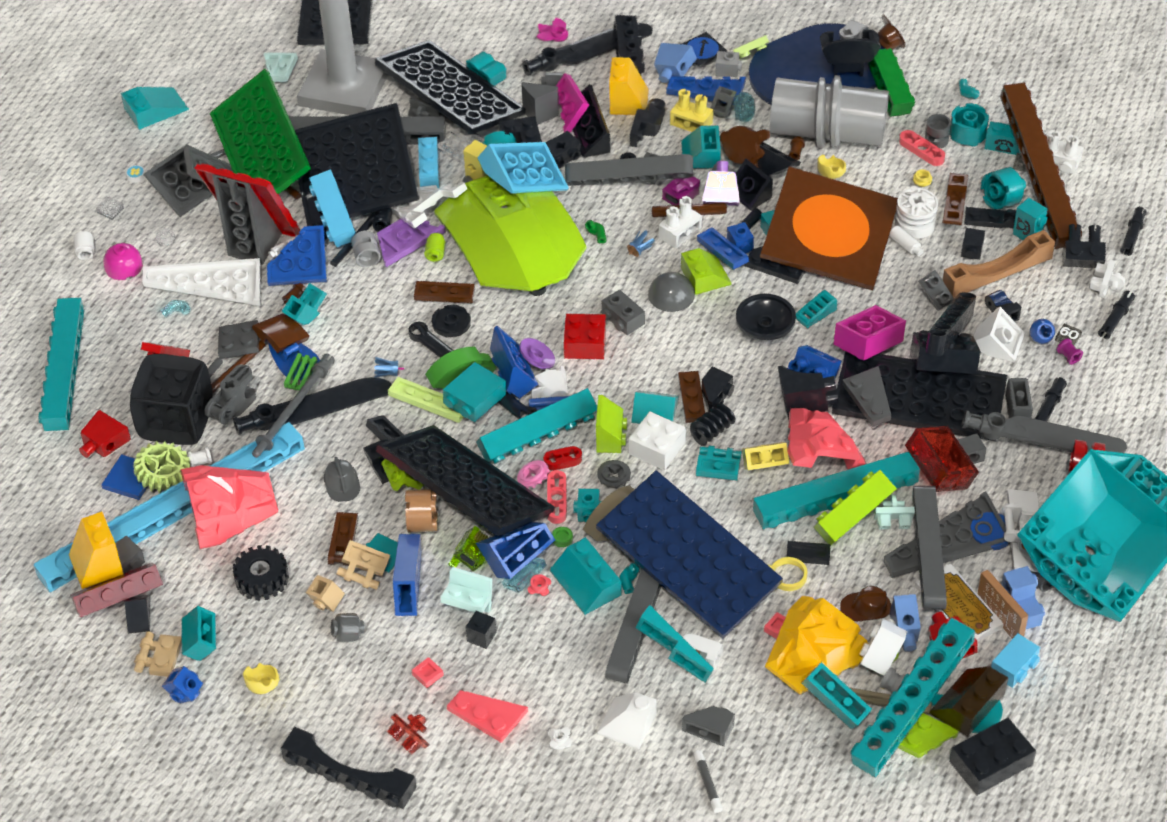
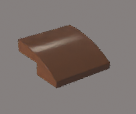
(280, 332)

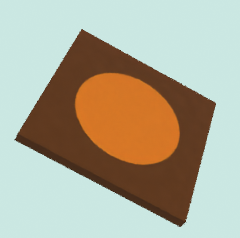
(830, 228)

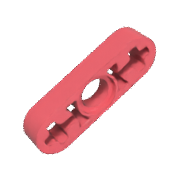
(911, 141)
(561, 490)

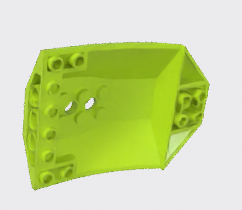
(512, 246)

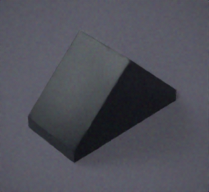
(138, 614)

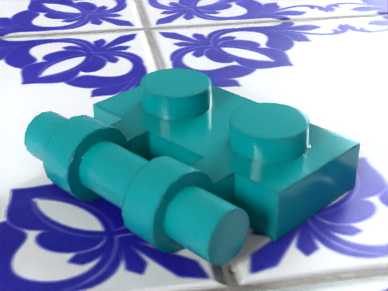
(718, 463)

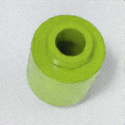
(435, 247)

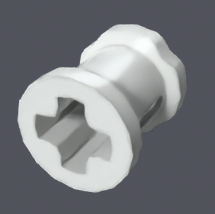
(200, 457)

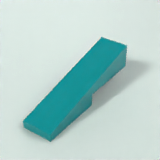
(682, 653)

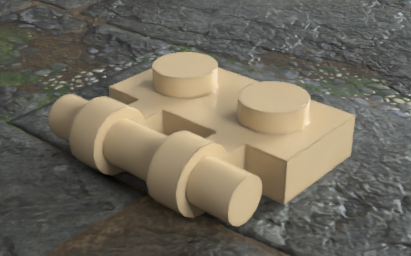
(366, 559)
(164, 657)

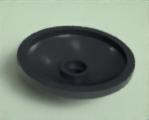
(765, 316)

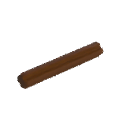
(702, 209)

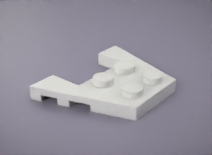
(413, 213)

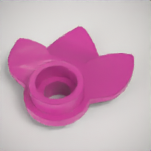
(556, 31)

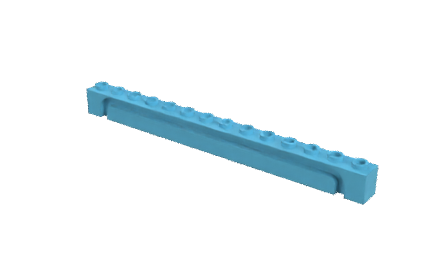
(169, 505)

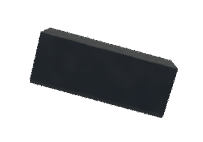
(592, 128)

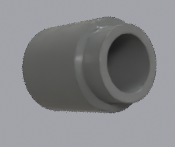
(551, 78)

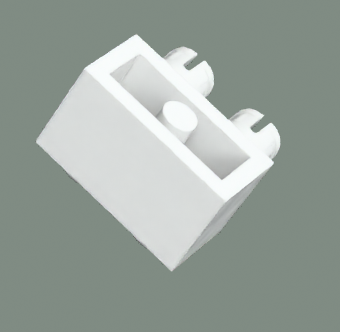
(1066, 154)
(680, 223)
(883, 647)

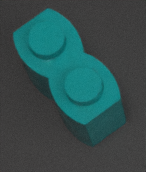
(487, 67)

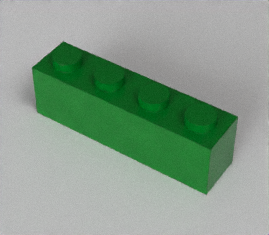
(891, 78)

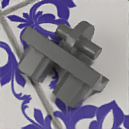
(420, 108)
(936, 290)

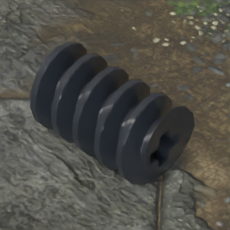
(712, 423)

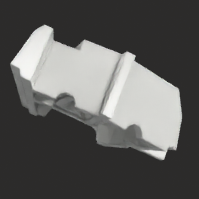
(551, 384)

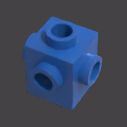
(182, 685)

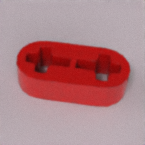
(563, 458)

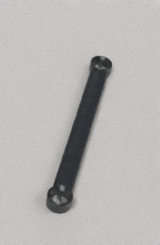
(440, 349)

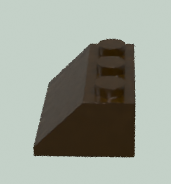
(970, 698)

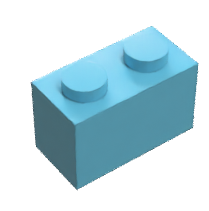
(1017, 659)

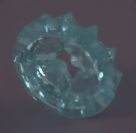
(749, 106)

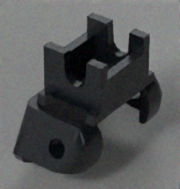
(850, 54)

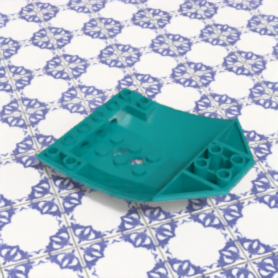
(1117, 510)

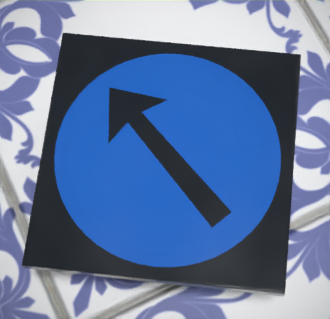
(704, 47)

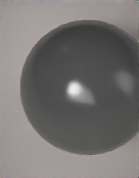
(671, 292)

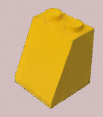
(626, 88)
(94, 552)

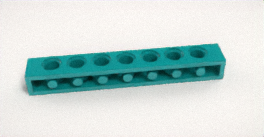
(874, 760)

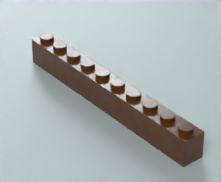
(1039, 161)

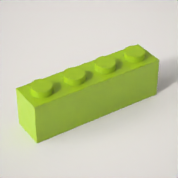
(855, 507)

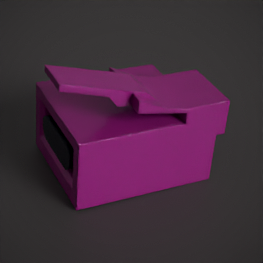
(679, 188)

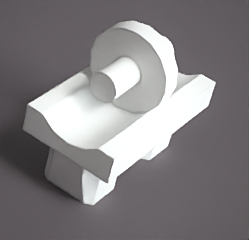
(1115, 281)

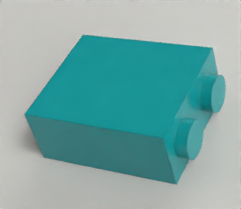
(474, 392)

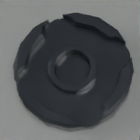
(451, 321)

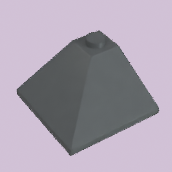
(175, 185)

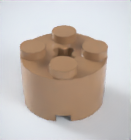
(421, 510)

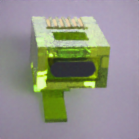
(468, 551)

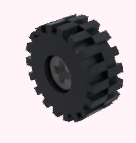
(272, 578)

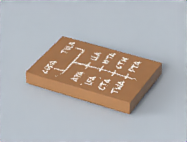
(1002, 604)

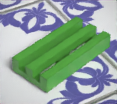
(299, 358)

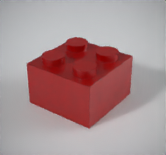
(585, 336)

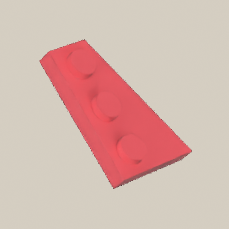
(487, 714)

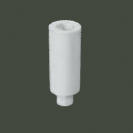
(906, 240)

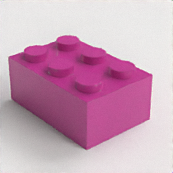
(869, 332)

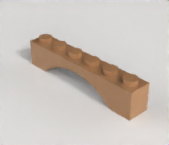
(1030, 252)

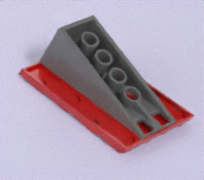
(249, 212)

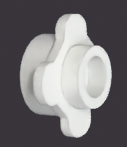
(562, 743)

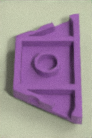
(402, 239)

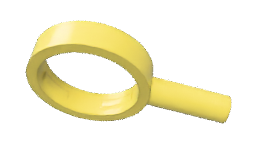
(790, 560)

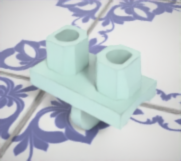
(894, 510)

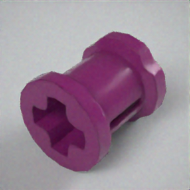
(1069, 351)

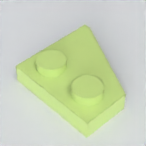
(759, 44)

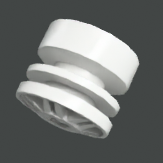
(917, 212)

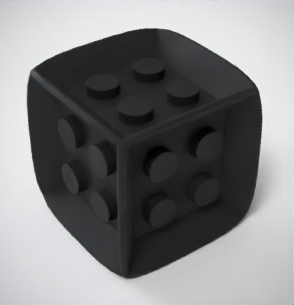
(170, 399)

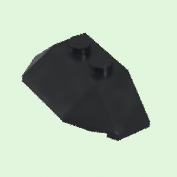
(775, 161)

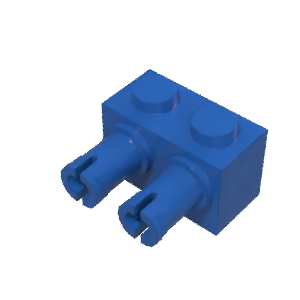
(814, 361)

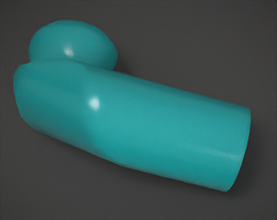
(968, 91)
(627, 577)

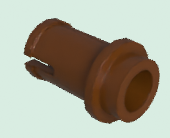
(797, 145)
(297, 291)

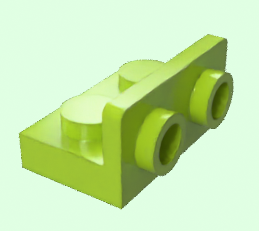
(399, 477)

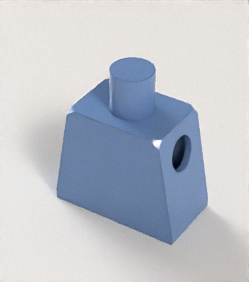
(673, 60)
(906, 615)

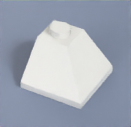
(999, 336)
(629, 719)

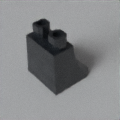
(807, 390)

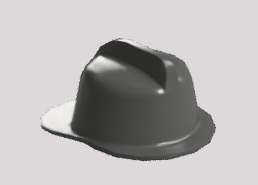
(341, 480)

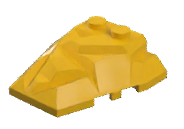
(811, 635)

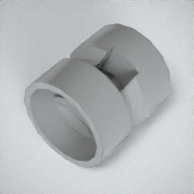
(365, 249)

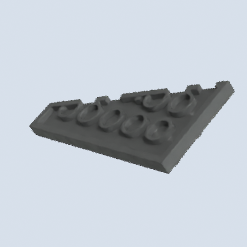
(956, 538)

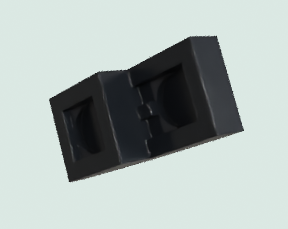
(375, 461)

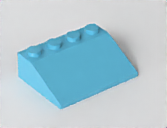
(522, 167)

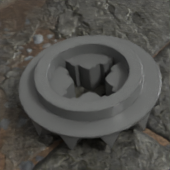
(614, 467)

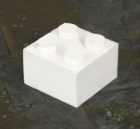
(657, 440)

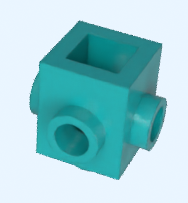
(587, 502)

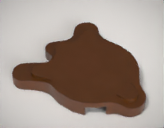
(743, 143)

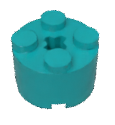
(969, 124)
(1003, 188)

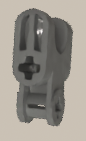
(233, 396)

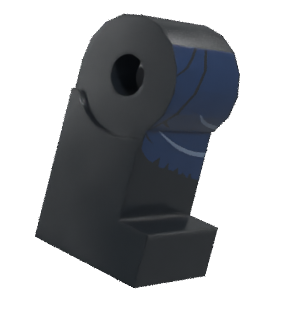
(1000, 299)

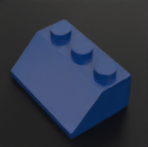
(511, 364)

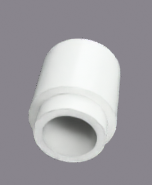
(84, 245)

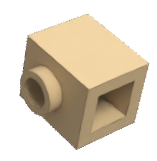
(324, 593)

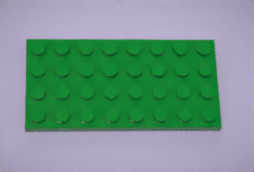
(260, 134)

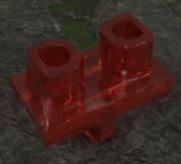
(414, 740)

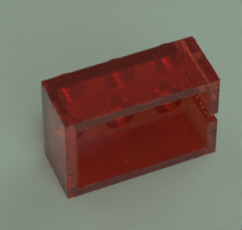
(941, 458)

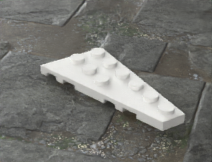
(219, 279)

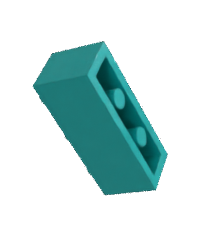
(836, 696)

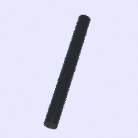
(347, 247)

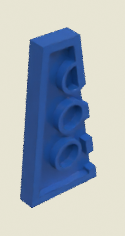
(704, 86)

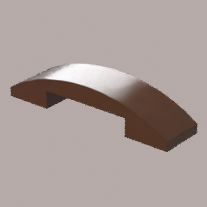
(955, 199)

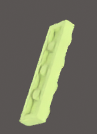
(422, 398)

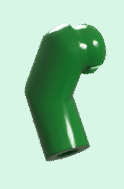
(596, 229)

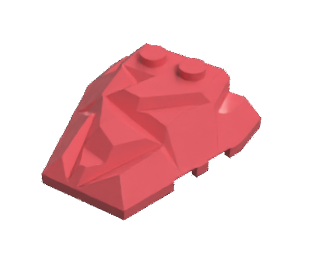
(819, 434)
(227, 501)

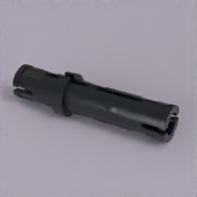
(1135, 225)
(1120, 309)
(1052, 397)

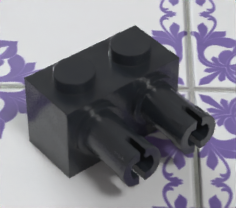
(1084, 253)

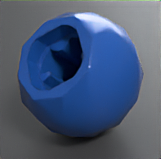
(1042, 331)

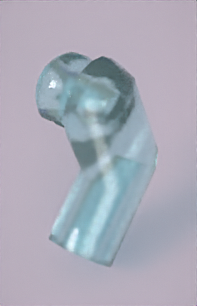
(177, 306)

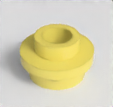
(922, 178)

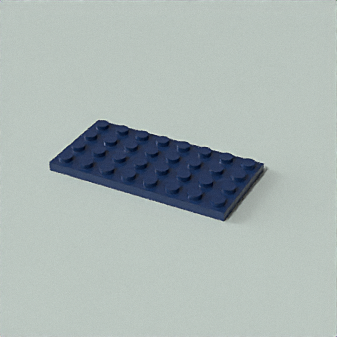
(689, 554)

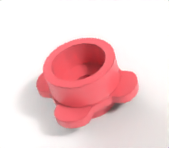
(539, 580)

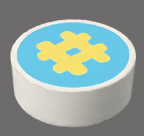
(135, 174)

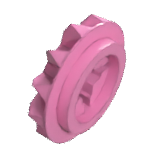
(536, 467)

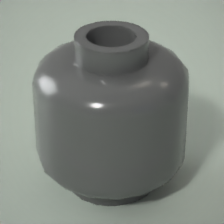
(347, 627)

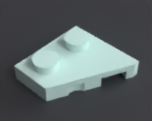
(280, 65)

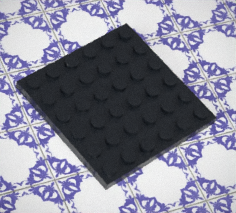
(366, 160)

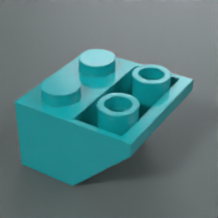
(703, 146)

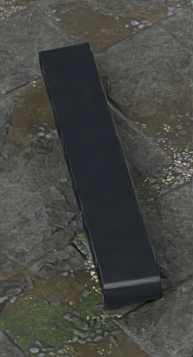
(950, 323)

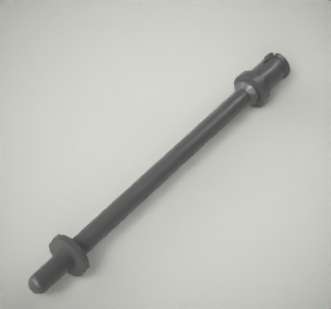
(319, 370)

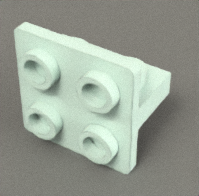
(468, 591)

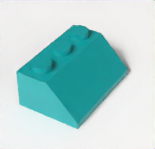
(586, 576)

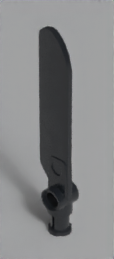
(577, 51)
(315, 404)

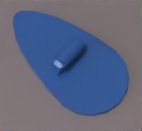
(286, 357)

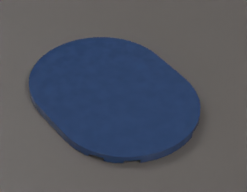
(800, 58)

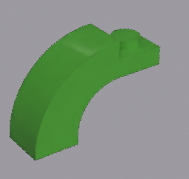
(454, 363)

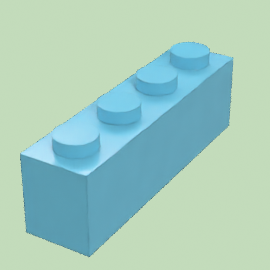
(333, 208)

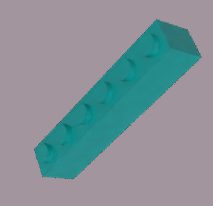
(537, 426)

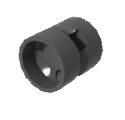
(938, 130)

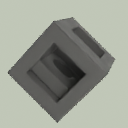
(725, 95)

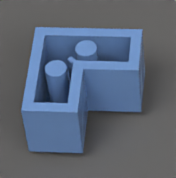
(1022, 586)

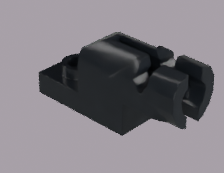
(647, 121)

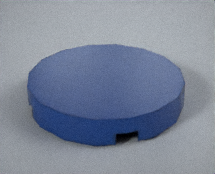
(997, 531)

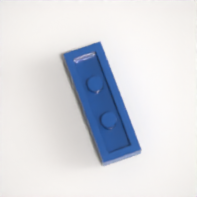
(722, 248)

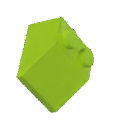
(703, 270)
(609, 426)

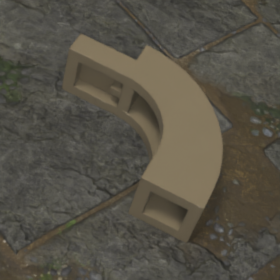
(603, 509)

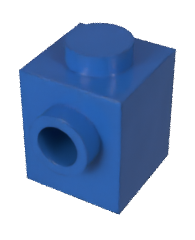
(741, 237)

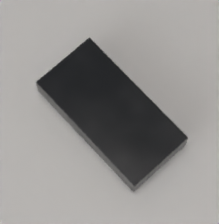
(809, 552)

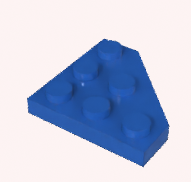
(300, 259)

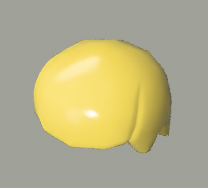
(831, 167)
(261, 679)

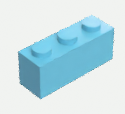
(428, 161)

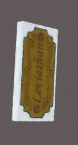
(967, 605)

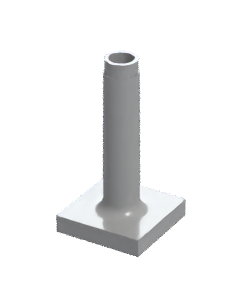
(338, 77)

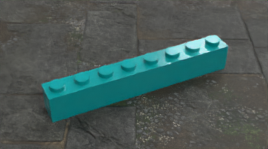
(62, 364)
(821, 493)

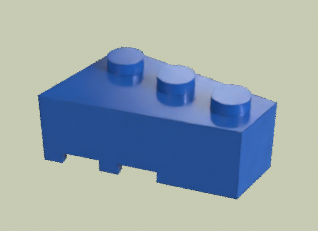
(515, 549)

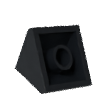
(753, 185)

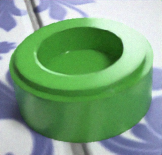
(563, 536)

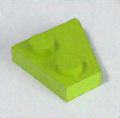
(927, 735)

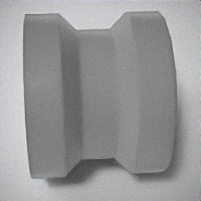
(892, 680)

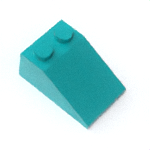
(152, 104)

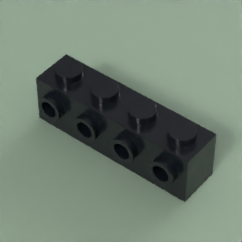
(628, 41)

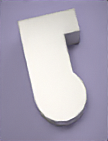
(707, 648)

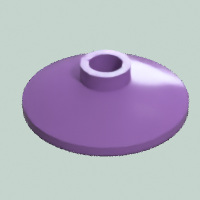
(537, 353)

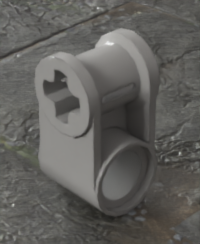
(852, 30)

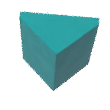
(658, 403)

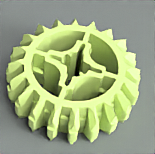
(164, 461)

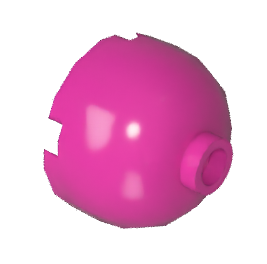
(122, 261)

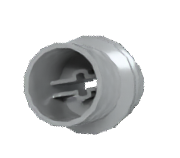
(829, 111)

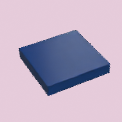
(123, 480)

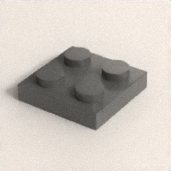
(237, 340)

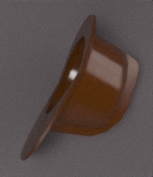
(890, 36)
(866, 605)

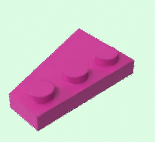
(571, 101)

